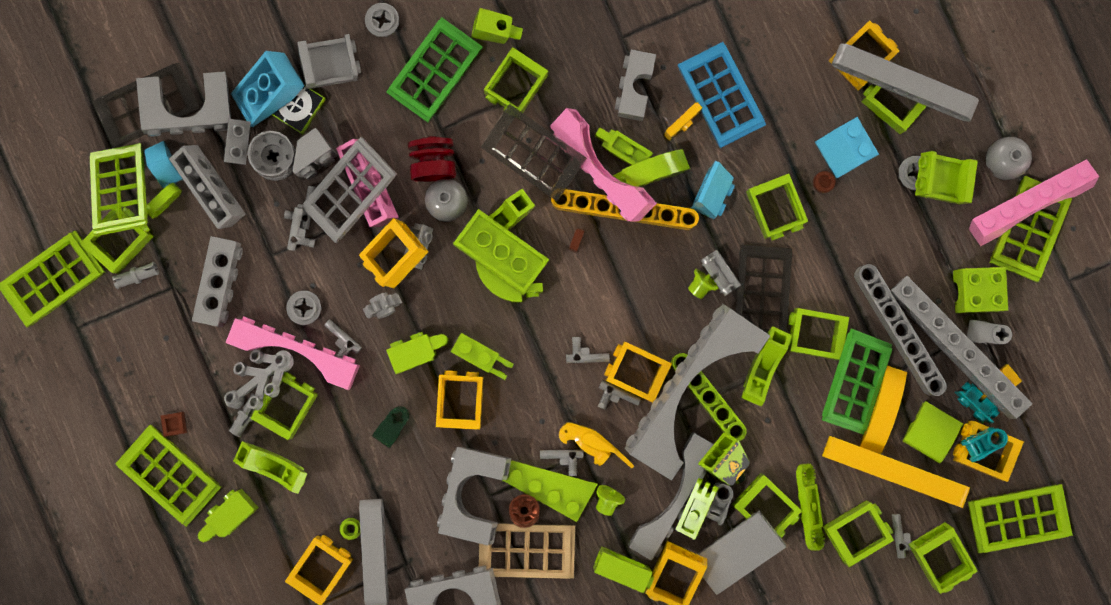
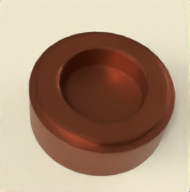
(824, 182)

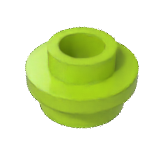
(344, 531)

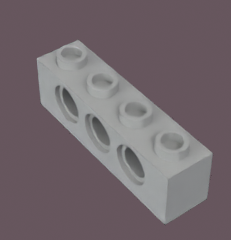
(207, 186)
(207, 291)

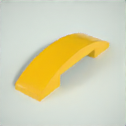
(884, 410)

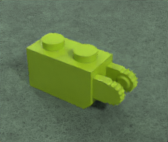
(415, 352)
(479, 355)
(228, 516)

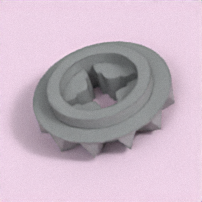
(376, 11)
(905, 169)
(297, 300)

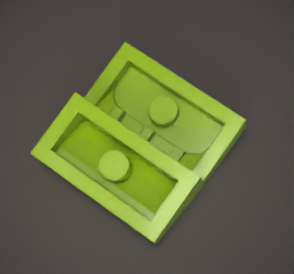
(932, 432)

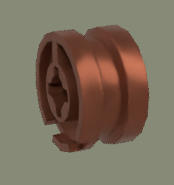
(531, 505)

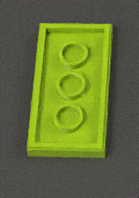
(500, 252)

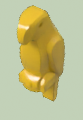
(590, 442)

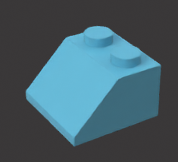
(846, 147)

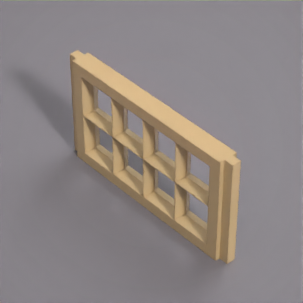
(567, 552)

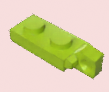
(622, 146)

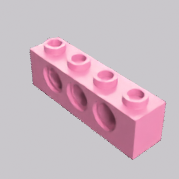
(382, 209)

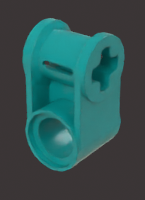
(980, 444)

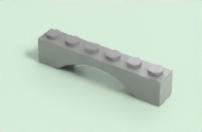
(650, 535)

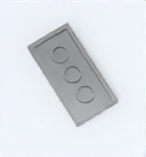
(740, 552)

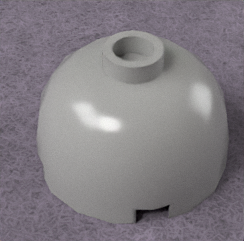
(1009, 158)
(446, 200)

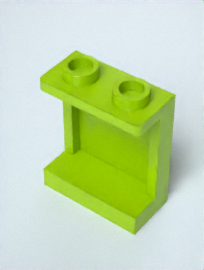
(946, 178)

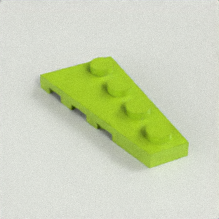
(556, 490)

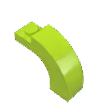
(654, 169)
(513, 210)
(503, 290)
(764, 366)
(271, 465)

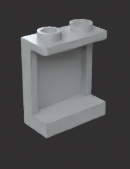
(328, 62)

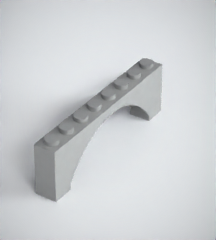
(724, 336)

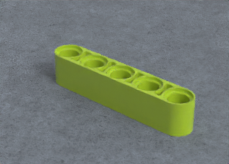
(717, 403)

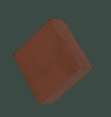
(578, 235)
(173, 424)

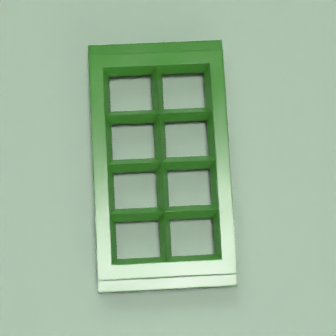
(458, 38)
(869, 343)

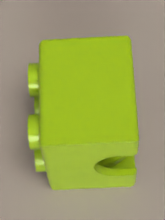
(981, 290)

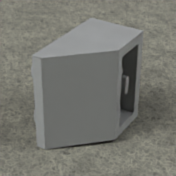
(312, 154)

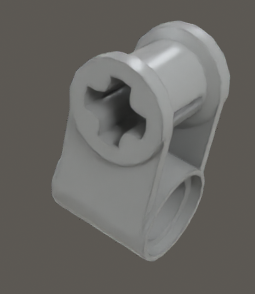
(985, 332)
(720, 505)

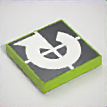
(300, 110)

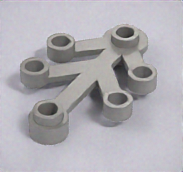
(279, 363)

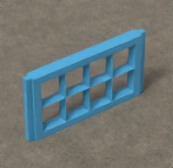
(703, 59)

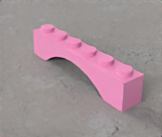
(630, 199)
(1006, 215)
(334, 369)

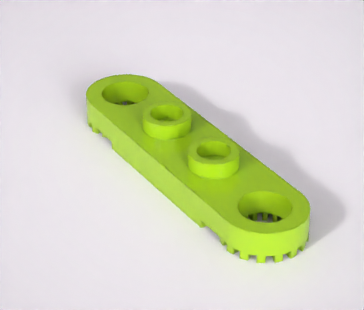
(810, 507)

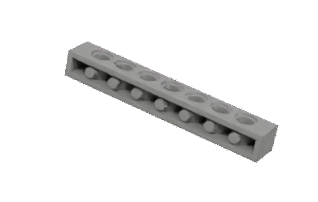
(960, 349)

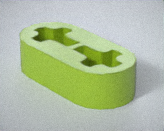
(163, 200)

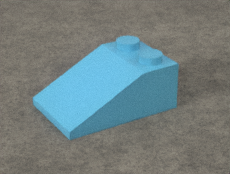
(267, 87)
(713, 191)

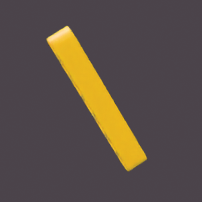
(613, 211)
(896, 471)

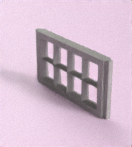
(374, 160)

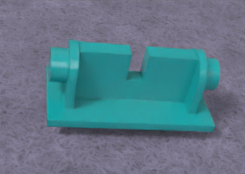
(970, 398)

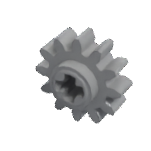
(382, 305)

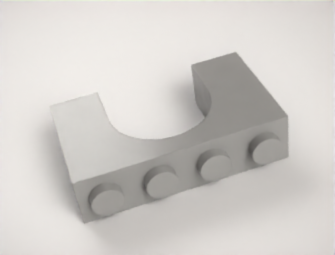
(156, 119)
(455, 519)
(477, 584)

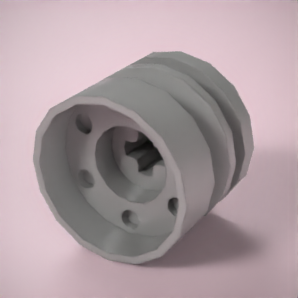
(260, 152)

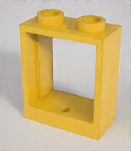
(875, 32)
(404, 265)
(657, 381)
(453, 422)
(1007, 459)
(681, 556)
(306, 587)

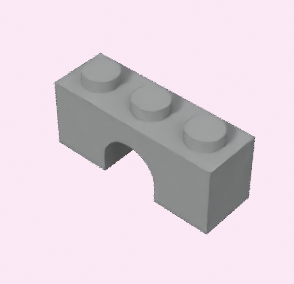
(638, 66)

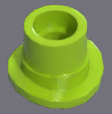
(702, 284)
(608, 500)

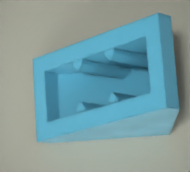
(159, 164)

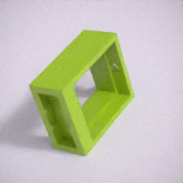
(525, 63)
(886, 115)
(785, 181)
(124, 259)
(838, 339)
(276, 426)
(753, 489)
(931, 541)
(840, 546)
(623, 570)

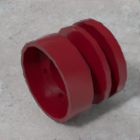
(431, 156)

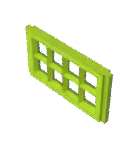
(121, 224)
(1015, 265)
(18, 303)
(198, 502)
(1060, 511)

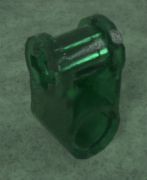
(390, 429)

